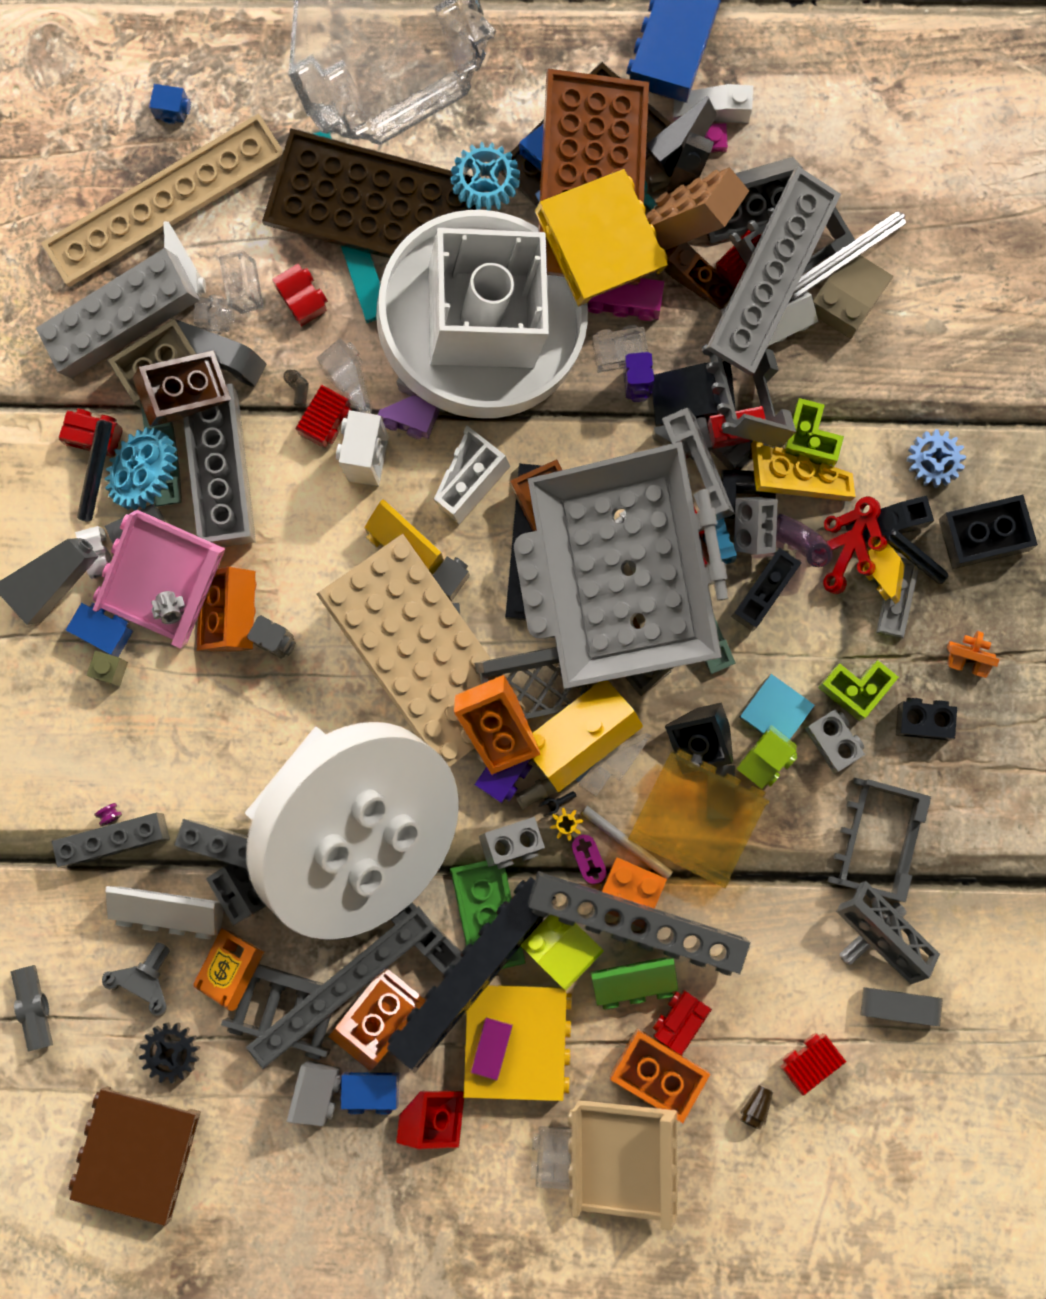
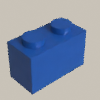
(99, 629)
(370, 1091)

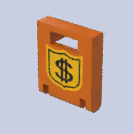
(225, 974)

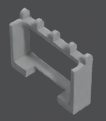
(683, 427)

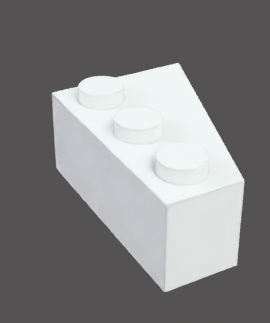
(471, 475)

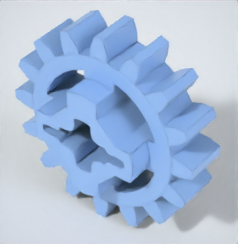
(937, 447)

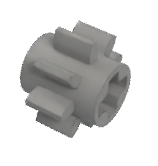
(168, 607)

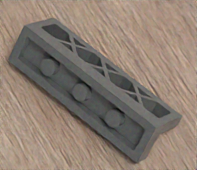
(888, 940)

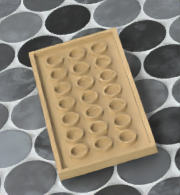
(410, 641)

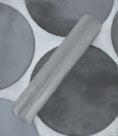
(859, 945)

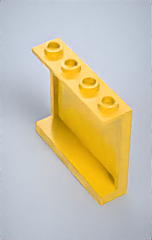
(601, 236)
(535, 1047)

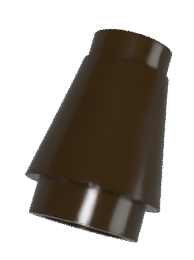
(757, 1108)

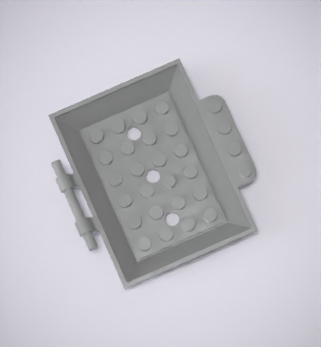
(577, 559)

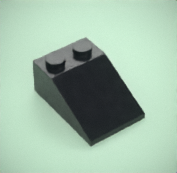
(688, 389)

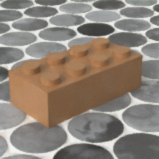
(696, 208)

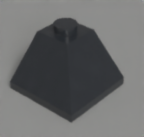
(703, 734)

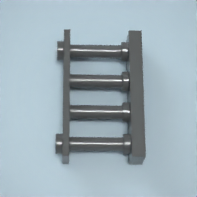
(278, 982)

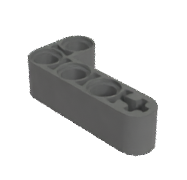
(231, 355)

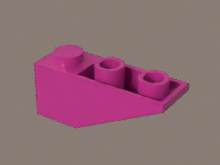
(633, 300)

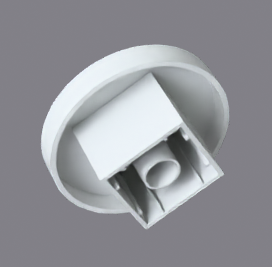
(477, 316)
(351, 829)

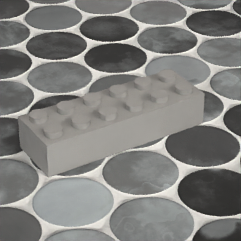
(117, 313)
(220, 474)

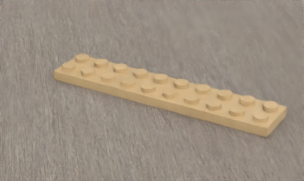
(163, 198)

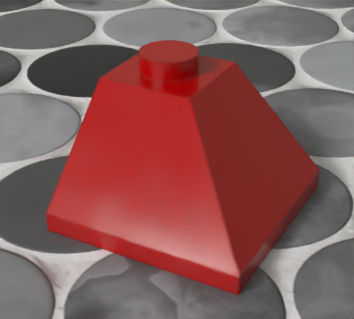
(432, 1120)

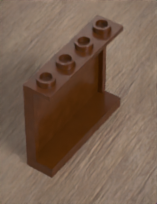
(134, 1156)

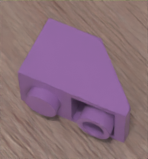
(411, 415)

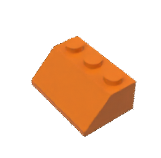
(228, 612)

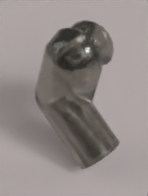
(299, 385)

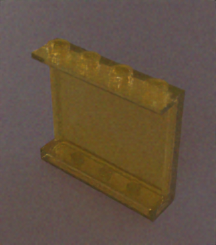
(698, 817)

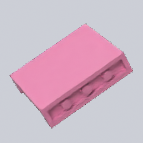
(154, 560)

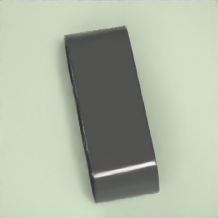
(901, 1006)

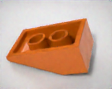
(496, 724)
(375, 1018)

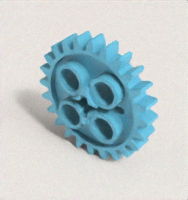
(141, 469)

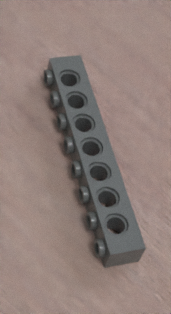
(734, 946)

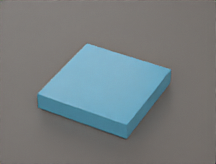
(777, 706)

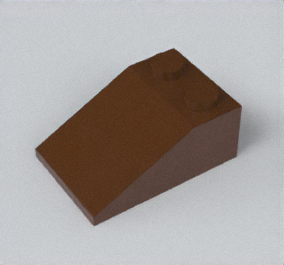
(180, 387)

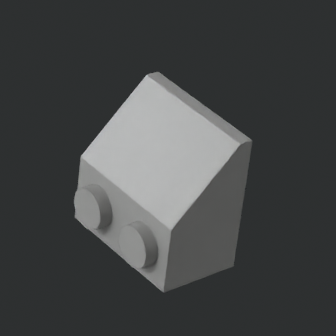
(314, 1094)

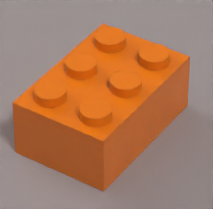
(659, 1075)

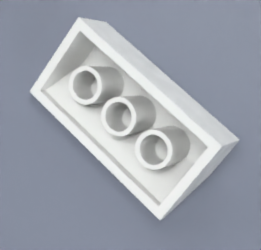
(164, 910)

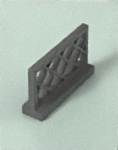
(523, 662)

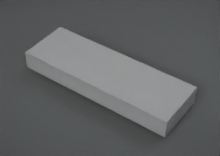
(894, 617)

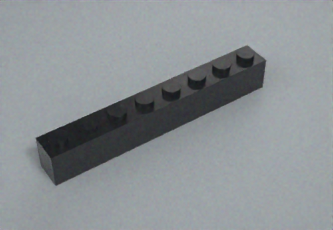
(466, 980)

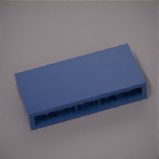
(672, 45)

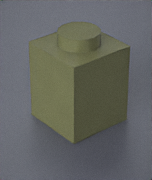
(107, 668)

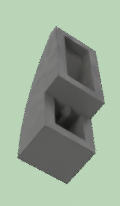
(435, 945)

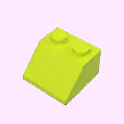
(562, 950)

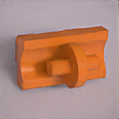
(983, 659)

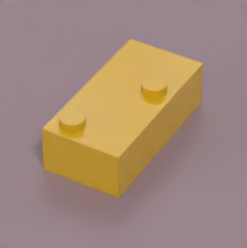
(584, 734)

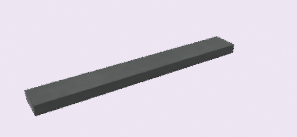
(340, 987)

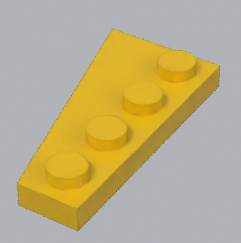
(799, 476)

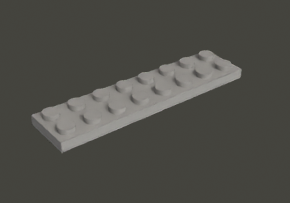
(773, 271)

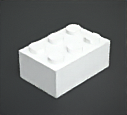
(362, 448)

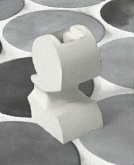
(95, 537)

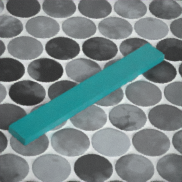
(362, 274)

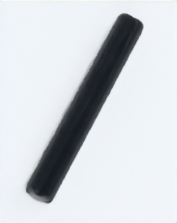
(94, 470)

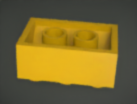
(388, 524)

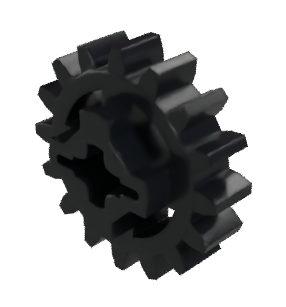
(175, 1061)

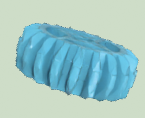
(473, 191)

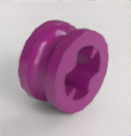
(108, 814)

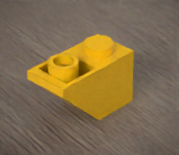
(888, 572)

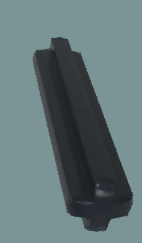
(916, 556)

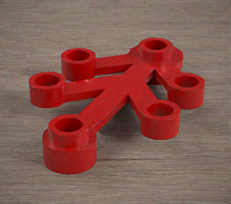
(854, 541)

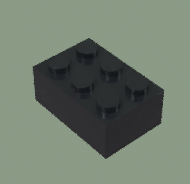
(988, 531)

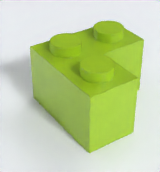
(808, 440)
(857, 694)
(767, 757)

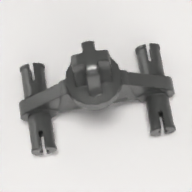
(142, 979)

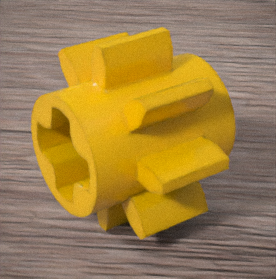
(571, 818)

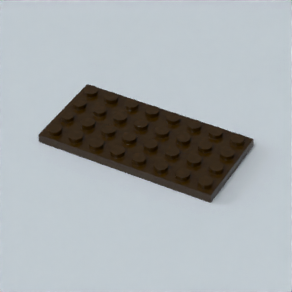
(355, 194)

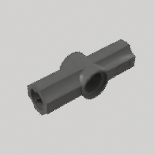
(31, 1008)

